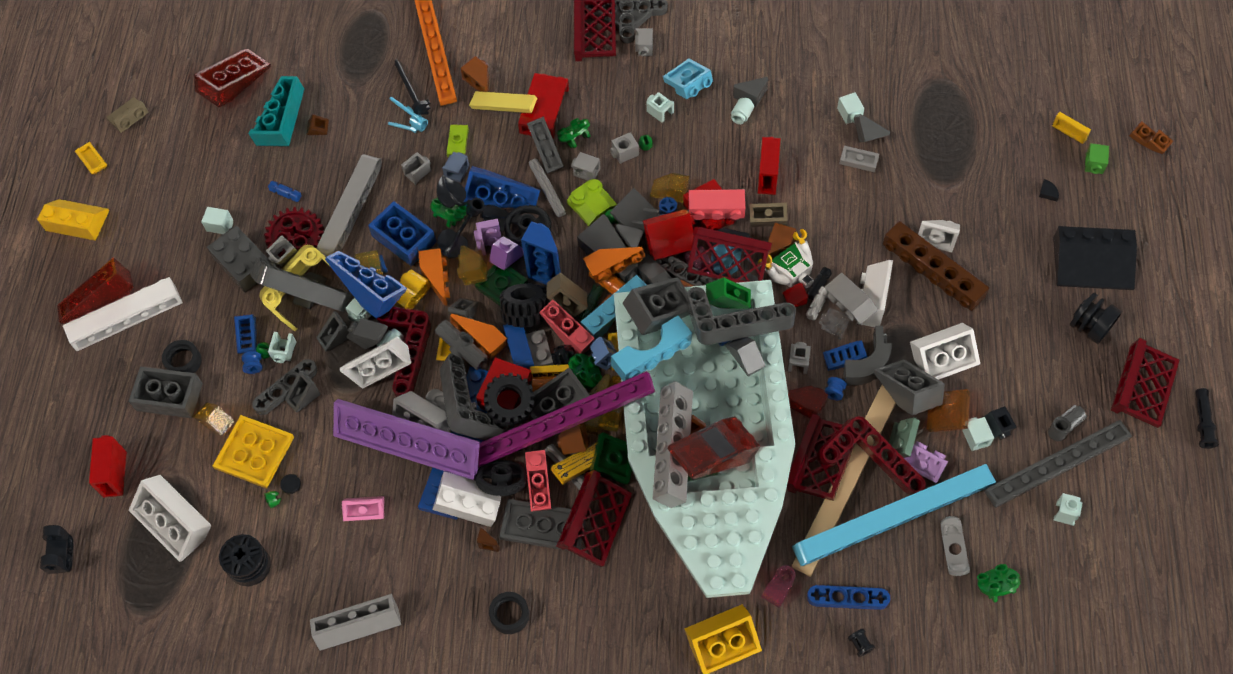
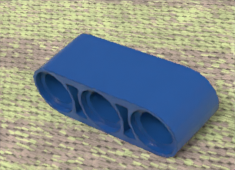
(518, 346)

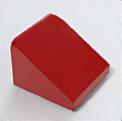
(796, 295)

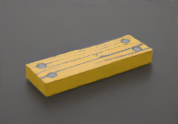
(574, 465)

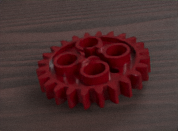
(295, 232)

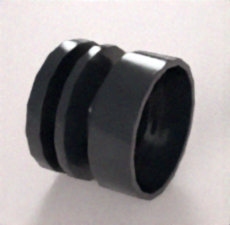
(1095, 318)
(252, 567)

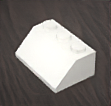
(876, 287)
(946, 351)
(378, 363)
(464, 500)

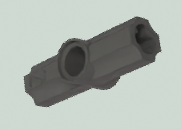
(461, 344)

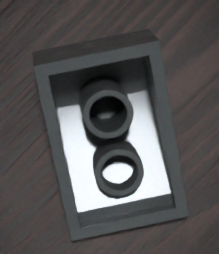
(656, 304)
(911, 386)
(557, 394)

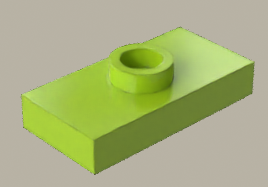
(457, 139)

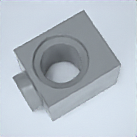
(626, 141)
(585, 166)

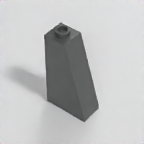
(603, 236)

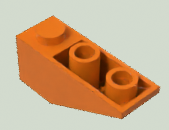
(609, 261)
(432, 268)
(485, 336)

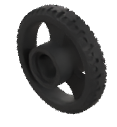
(524, 220)
(501, 474)

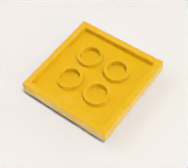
(253, 451)

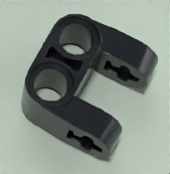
(58, 550)

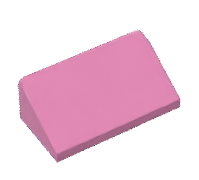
(363, 508)

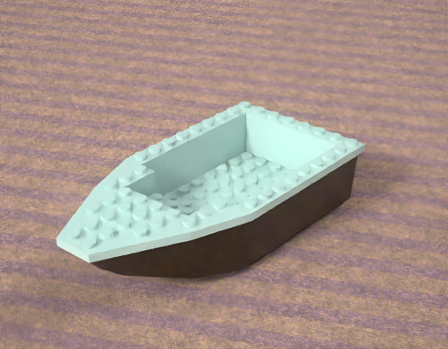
(732, 514)

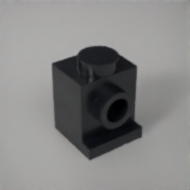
(1000, 423)

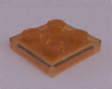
(952, 413)

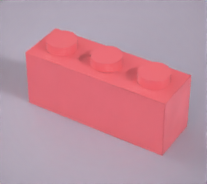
(717, 204)

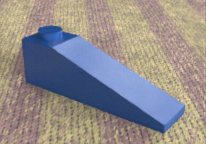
(499, 190)
(370, 289)

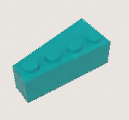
(279, 114)

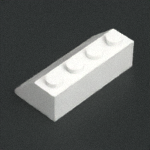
(169, 517)

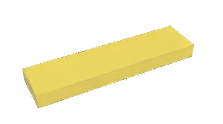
(503, 102)

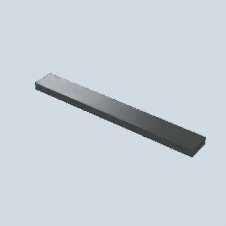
(1057, 463)

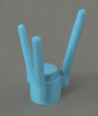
(417, 122)

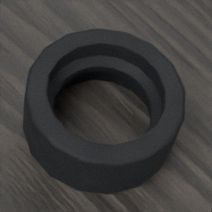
(174, 348)
(505, 597)

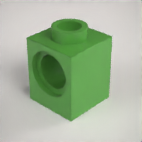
(1096, 158)

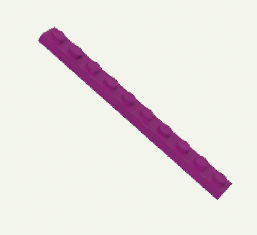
(565, 418)

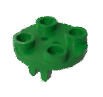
(575, 129)
(452, 214)
(585, 370)
(998, 582)

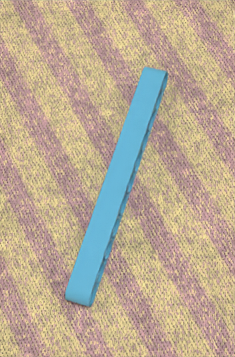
(893, 515)

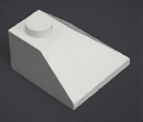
(940, 233)

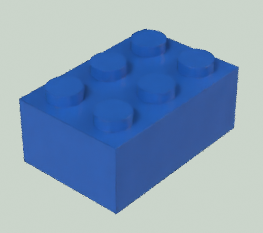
(402, 233)

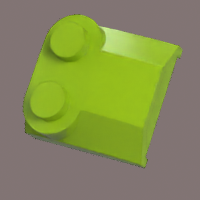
(590, 201)

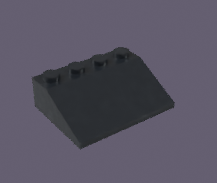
(1095, 257)

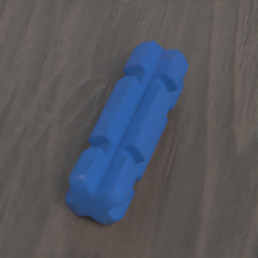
(285, 191)

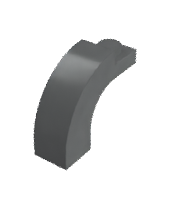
(862, 371)

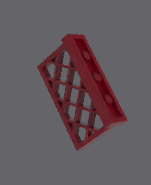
(580, 31)
(731, 240)
(1129, 379)
(804, 458)
(582, 507)

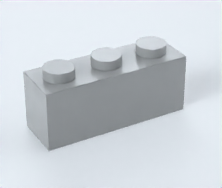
(850, 299)
(418, 410)

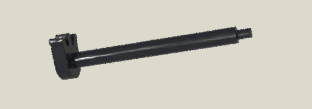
(418, 107)

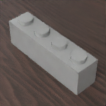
(355, 622)

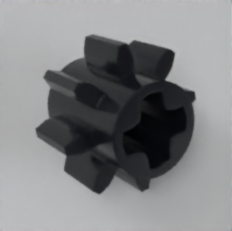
(562, 355)

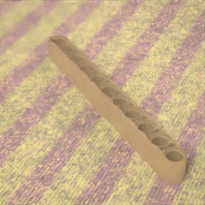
(831, 510)

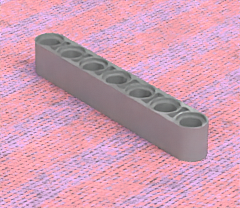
(349, 205)

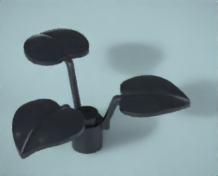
(451, 193)

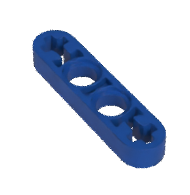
(848, 593)

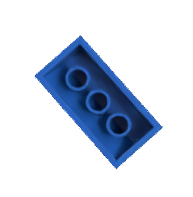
(540, 253)

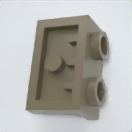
(127, 114)

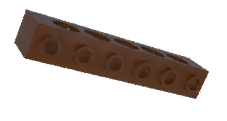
(931, 256)

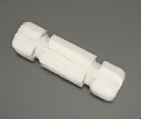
(817, 304)

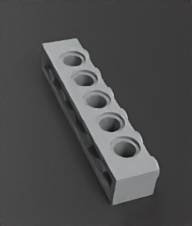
(673, 425)

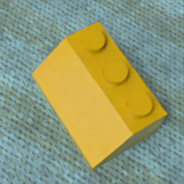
(73, 218)
(723, 639)

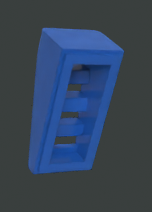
(245, 319)
(851, 347)

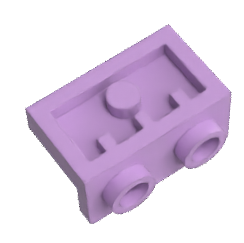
(487, 234)
(927, 463)

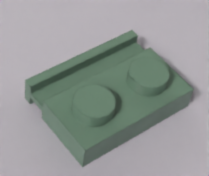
(903, 436)

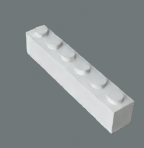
(122, 314)

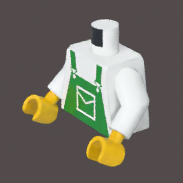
(792, 264)

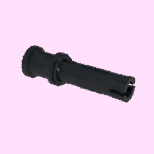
(1206, 426)

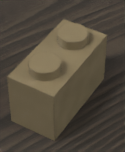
(768, 214)
(567, 294)

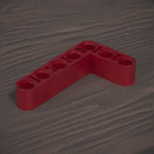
(416, 348)
(875, 453)

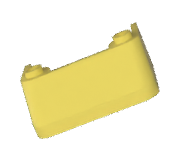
(298, 264)

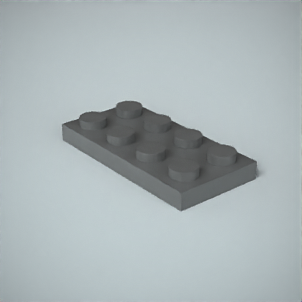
(536, 527)

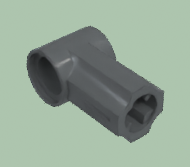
(1066, 422)

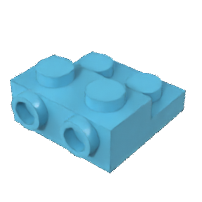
(689, 78)

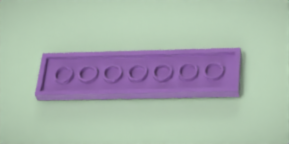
(406, 439)

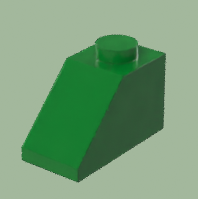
(728, 294)

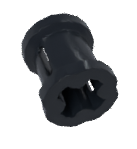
(861, 642)

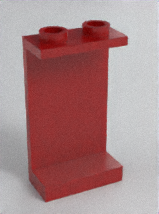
(549, 96)

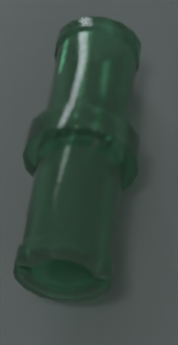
(592, 300)

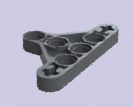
(634, 14)

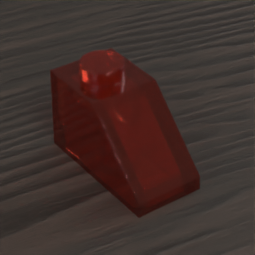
(807, 400)

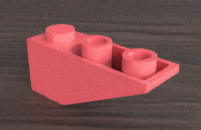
(567, 328)
(538, 480)

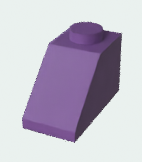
(505, 253)

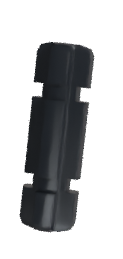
(820, 281)

